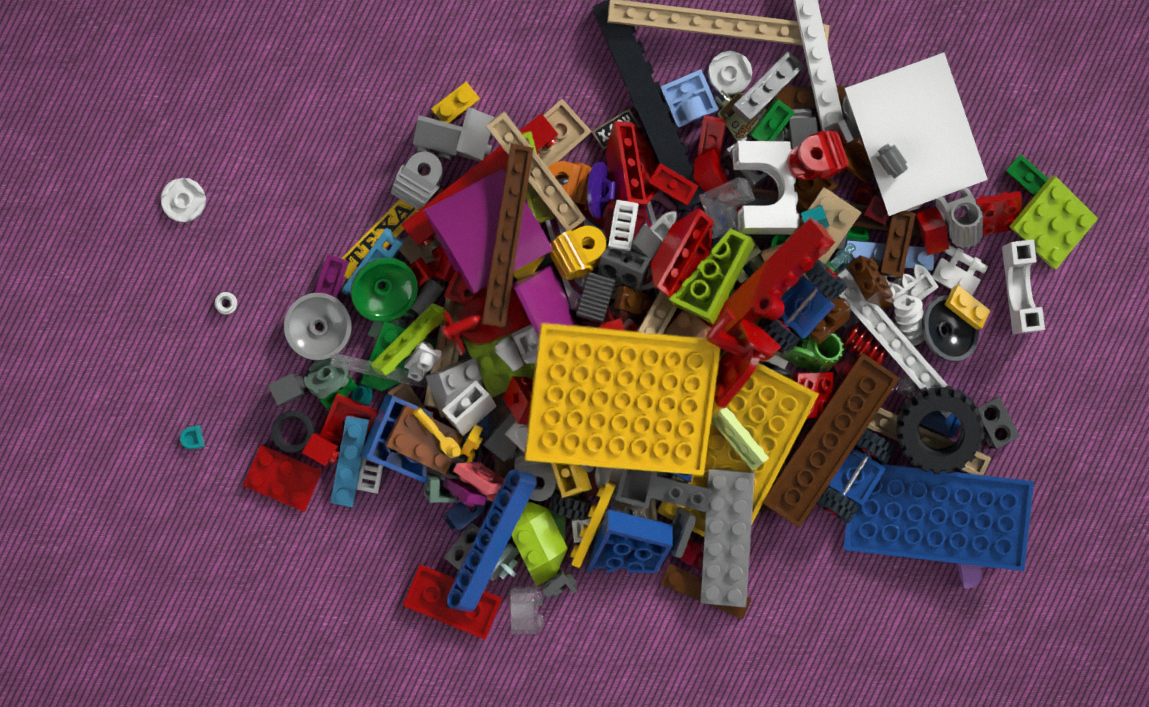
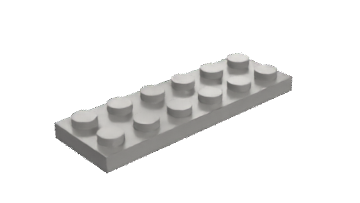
(727, 538)

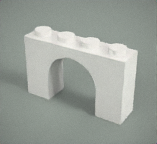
(772, 159)
(1017, 263)

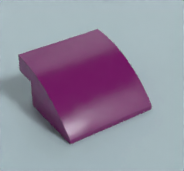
(468, 226)
(545, 298)

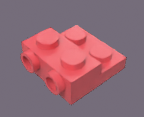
(480, 478)

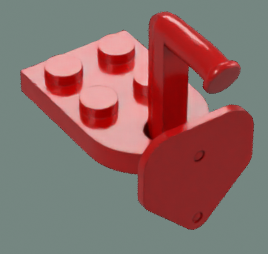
(472, 316)
(741, 356)

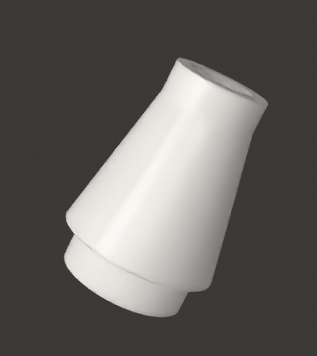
(508, 352)

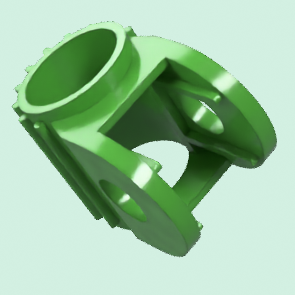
(810, 357)

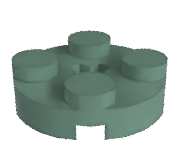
(321, 385)

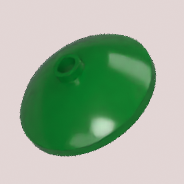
(384, 301)

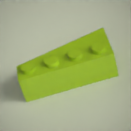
(715, 276)

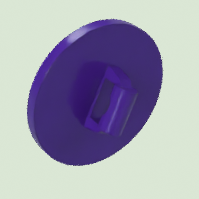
(599, 189)

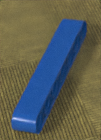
(491, 540)

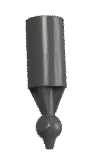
(428, 294)

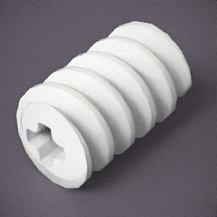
(909, 318)

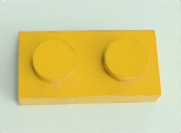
(455, 103)
(967, 307)

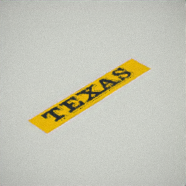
(392, 220)

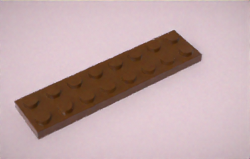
(830, 440)

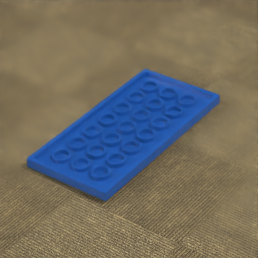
(945, 518)

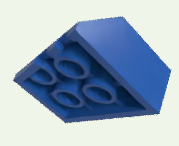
(379, 453)
(629, 544)

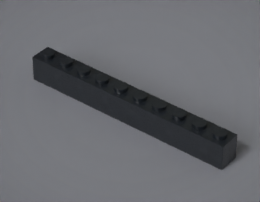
(646, 99)

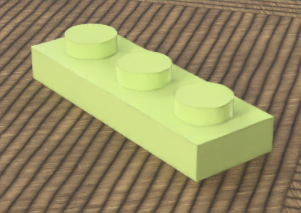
(739, 438)

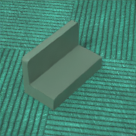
(432, 492)

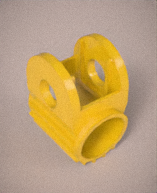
(571, 257)

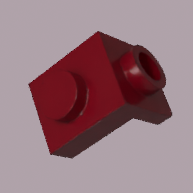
(693, 554)

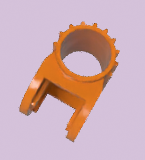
(578, 179)

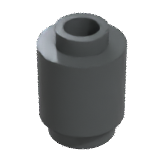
(892, 160)

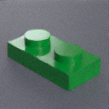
(772, 121)
(1026, 175)

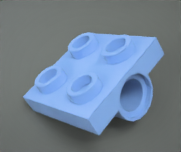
(689, 98)

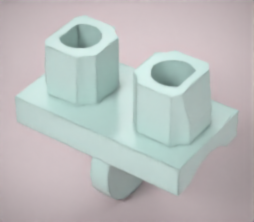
(506, 563)

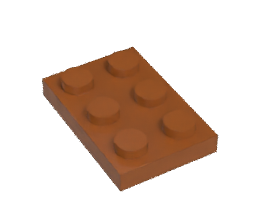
(416, 442)

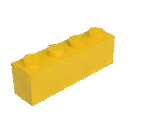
(571, 479)

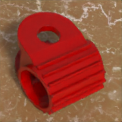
(820, 155)

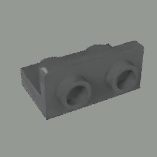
(555, 585)

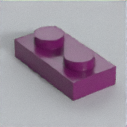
(332, 276)
(464, 491)

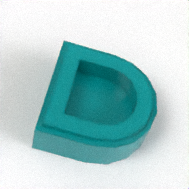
(192, 437)

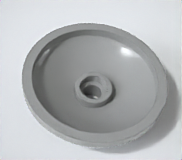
(302, 321)

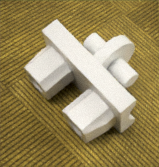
(421, 360)

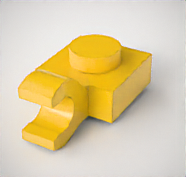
(471, 443)

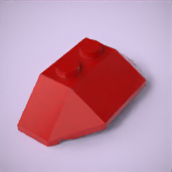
(630, 163)
(682, 251)

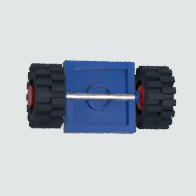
(805, 305)
(856, 477)

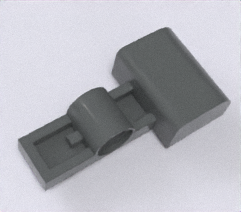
(640, 486)

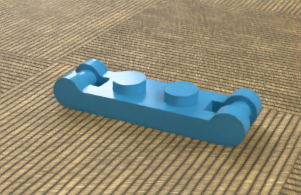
(377, 252)

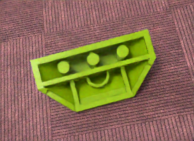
(539, 542)

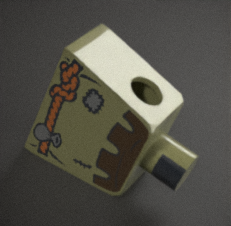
(735, 124)

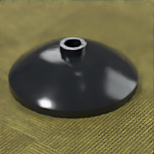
(947, 333)

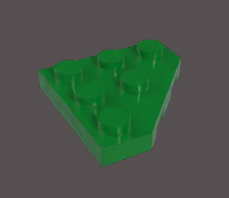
(387, 334)

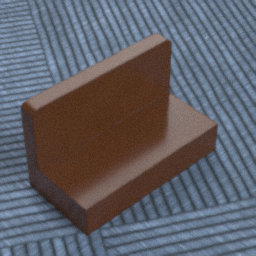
(858, 159)

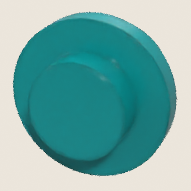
(362, 394)

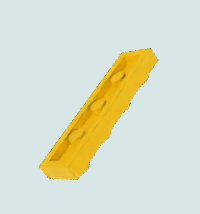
(596, 514)

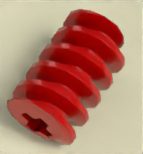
(863, 344)

